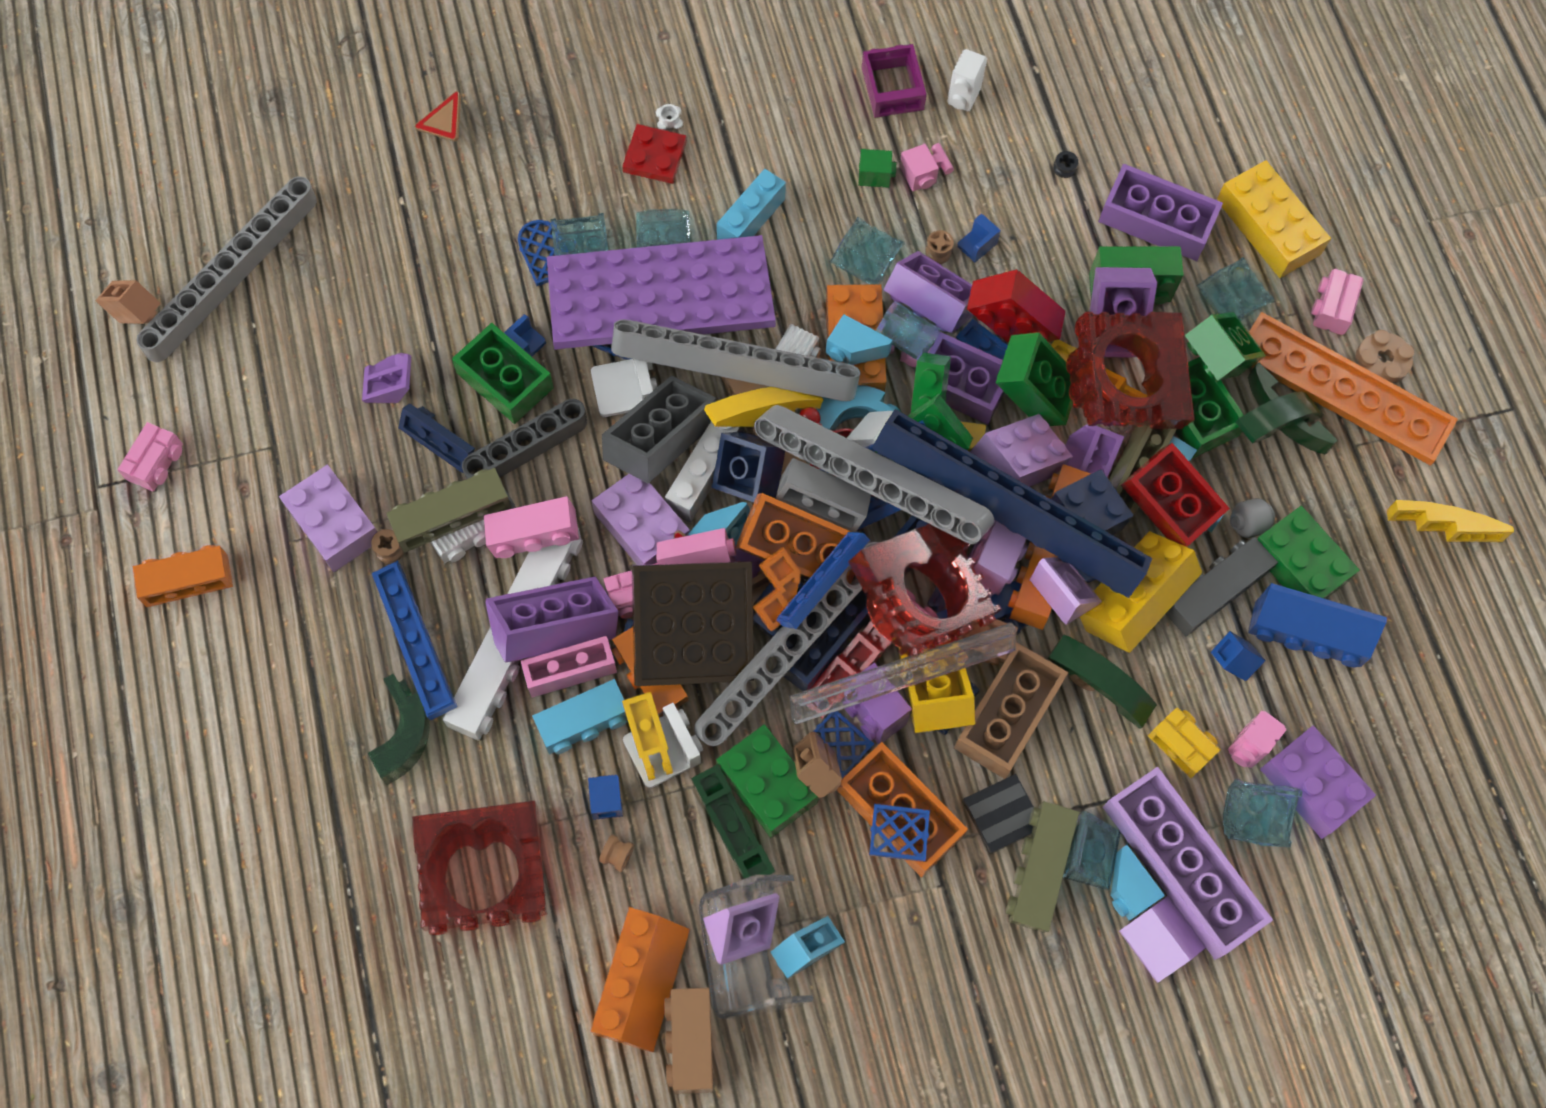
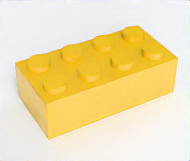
(1273, 219)
(1128, 620)

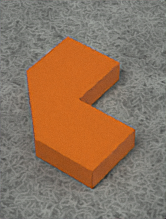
(785, 578)

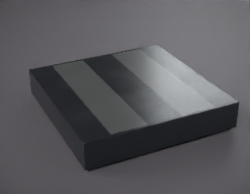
(1001, 813)

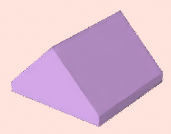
(1063, 589)
(742, 928)
(1162, 939)

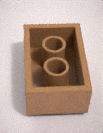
(689, 1041)

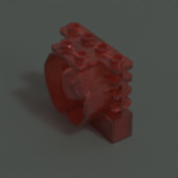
(1161, 348)
(942, 560)
(442, 834)

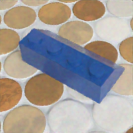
(1316, 625)

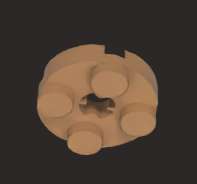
(1391, 345)

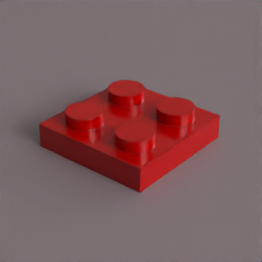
(654, 153)

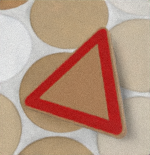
(443, 119)

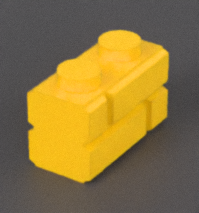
(1184, 742)

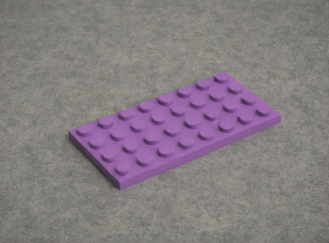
(673, 286)

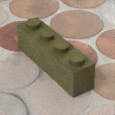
(1139, 449)
(448, 509)
(1043, 866)

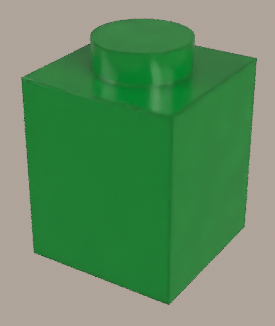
(876, 168)

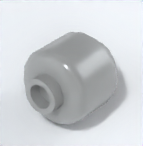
(1252, 517)

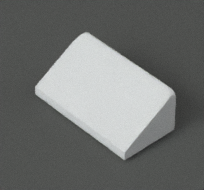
(869, 428)

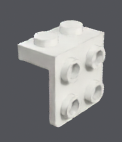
(621, 385)
(682, 748)

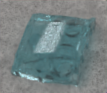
(662, 227)
(579, 235)
(866, 252)
(1235, 290)
(1260, 813)

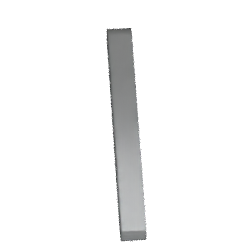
(225, 281)
(735, 360)
(875, 474)
(785, 660)

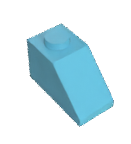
(856, 343)
(730, 518)
(1132, 885)
(807, 946)

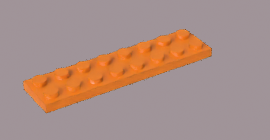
(1352, 390)

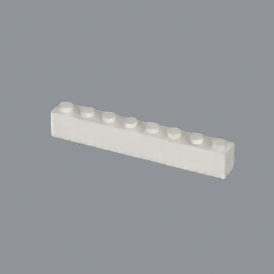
(488, 674)

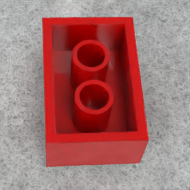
(1015, 306)
(1175, 496)

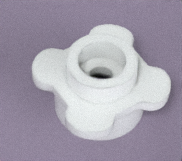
(669, 111)

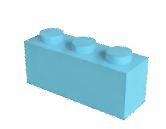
(753, 207)
(581, 717)

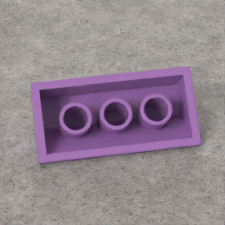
(550, 618)

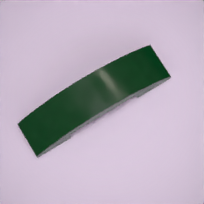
(1277, 414)
(1314, 438)
(1105, 678)
(731, 823)

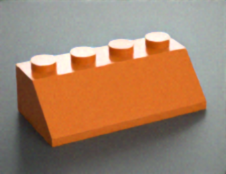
(640, 980)

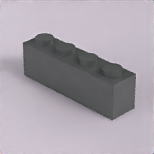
(1221, 585)

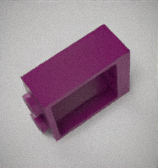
(894, 101)

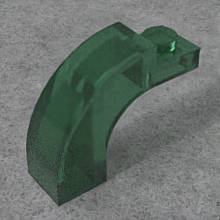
(410, 739)

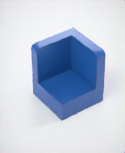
(980, 239)
(525, 335)
(1237, 656)
(605, 797)

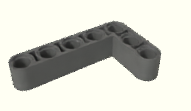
(532, 431)

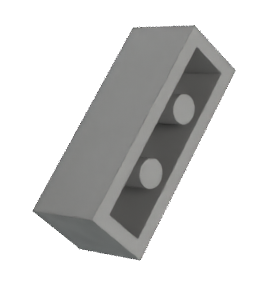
(823, 495)

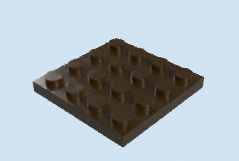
(691, 622)

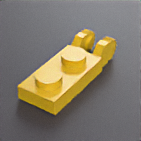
(647, 732)

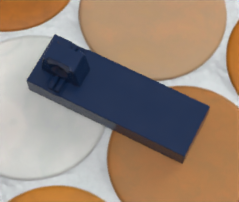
(422, 427)

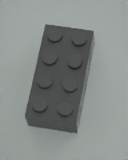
(657, 429)

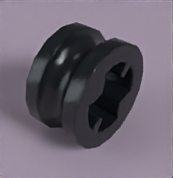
(1071, 160)

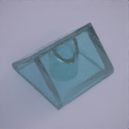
(908, 330)
(1092, 852)

